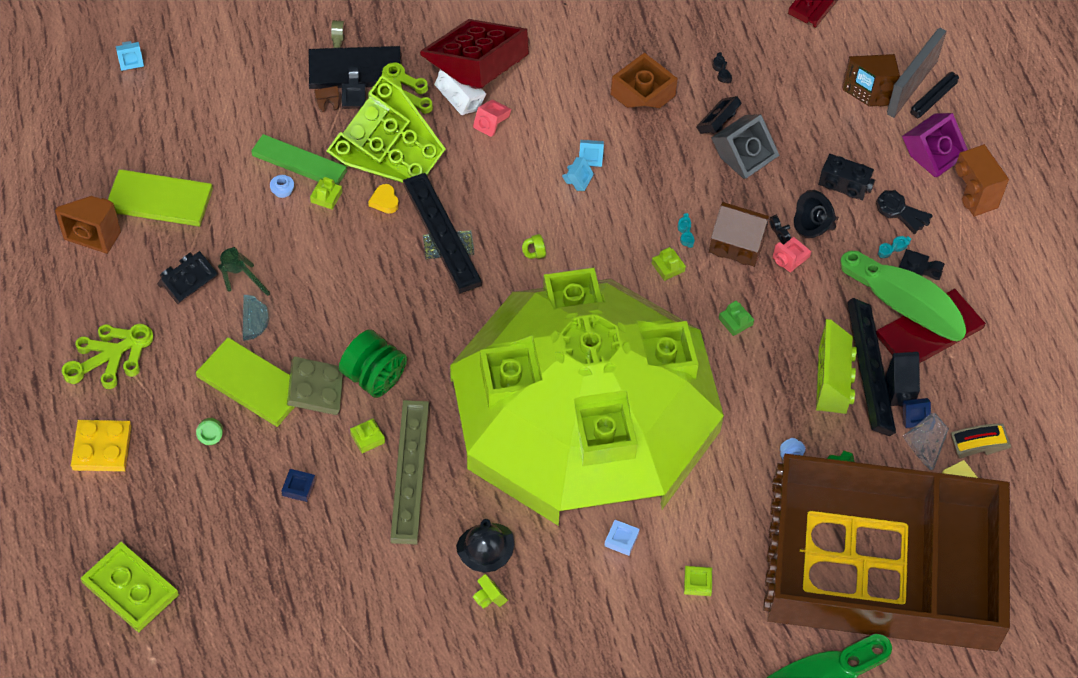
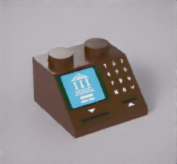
(871, 78)

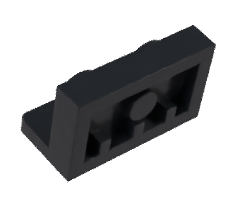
(187, 277)

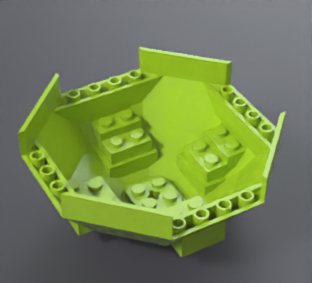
(582, 421)

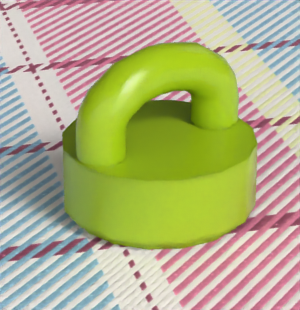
(538, 246)

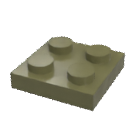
(314, 386)

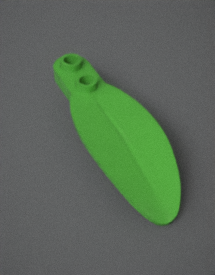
(907, 294)

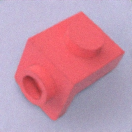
(790, 254)

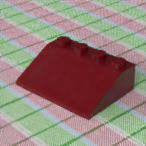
(478, 51)

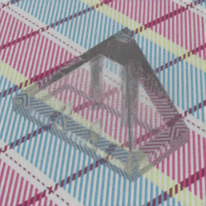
(927, 439)

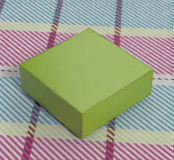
(698, 581)

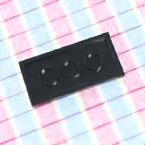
(331, 65)

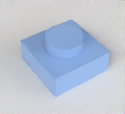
(622, 537)

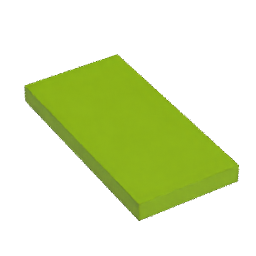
(160, 197)
(248, 381)

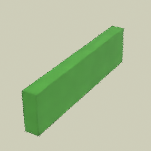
(297, 160)

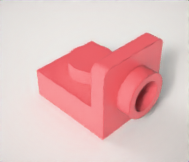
(489, 116)

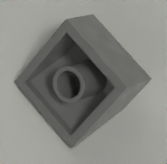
(746, 145)

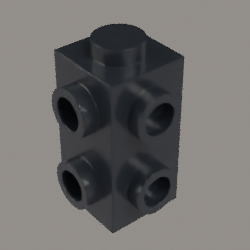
(846, 177)

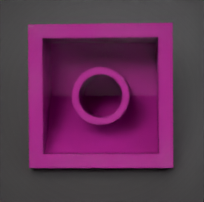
(935, 143)

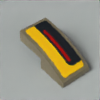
(980, 438)

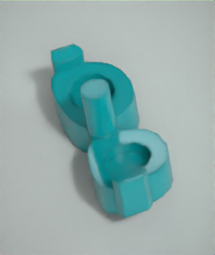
(684, 226)
(899, 244)

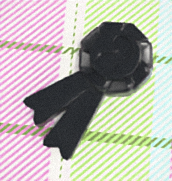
(893, 205)

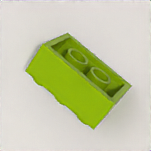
(835, 369)

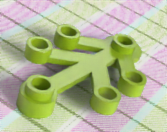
(400, 77)
(109, 352)

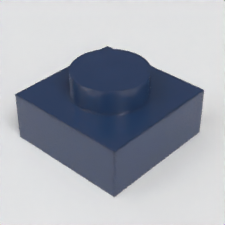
(915, 411)
(298, 485)

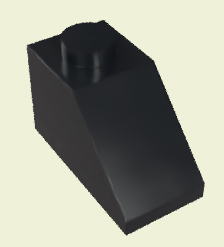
(903, 377)

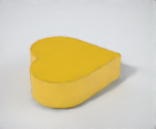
(384, 199)

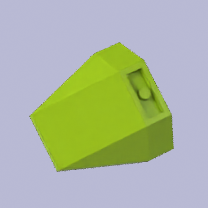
(388, 136)

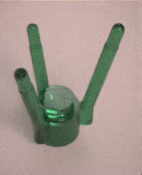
(234, 262)

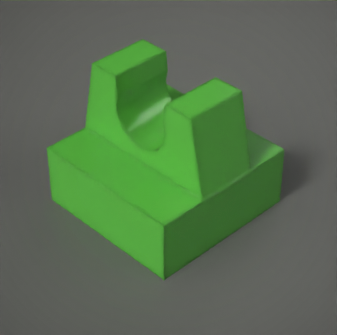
(736, 318)

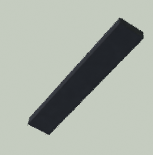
(442, 233)
(871, 367)

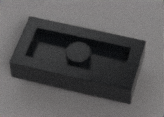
(718, 115)

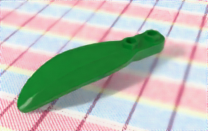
(835, 663)

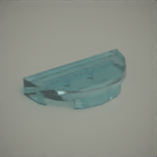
(254, 317)

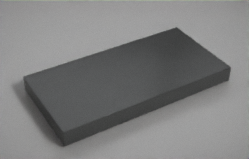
(916, 72)

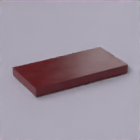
(908, 336)

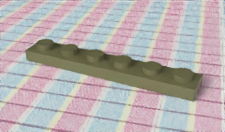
(409, 472)

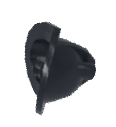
(814, 214)
(486, 546)

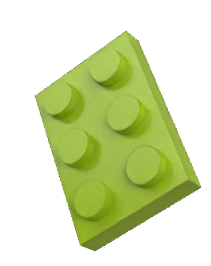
(129, 586)

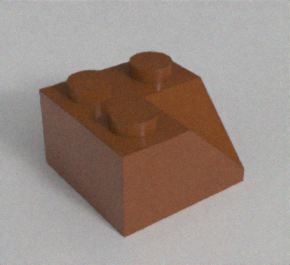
(643, 84)
(984, 180)
(89, 223)

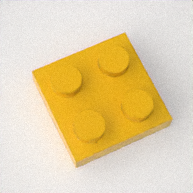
(101, 445)

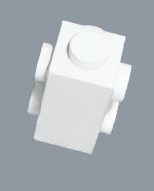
(460, 96)

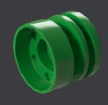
(372, 363)

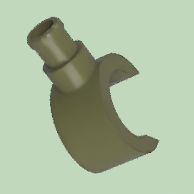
(337, 33)

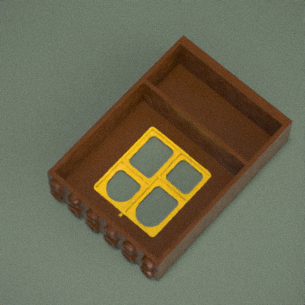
(949, 564)

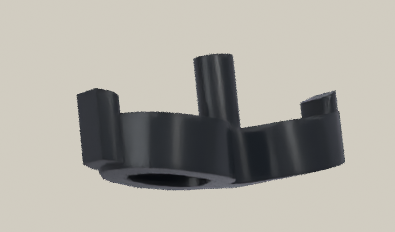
(719, 64)
(781, 232)

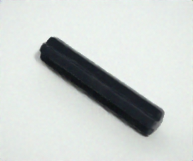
(934, 94)

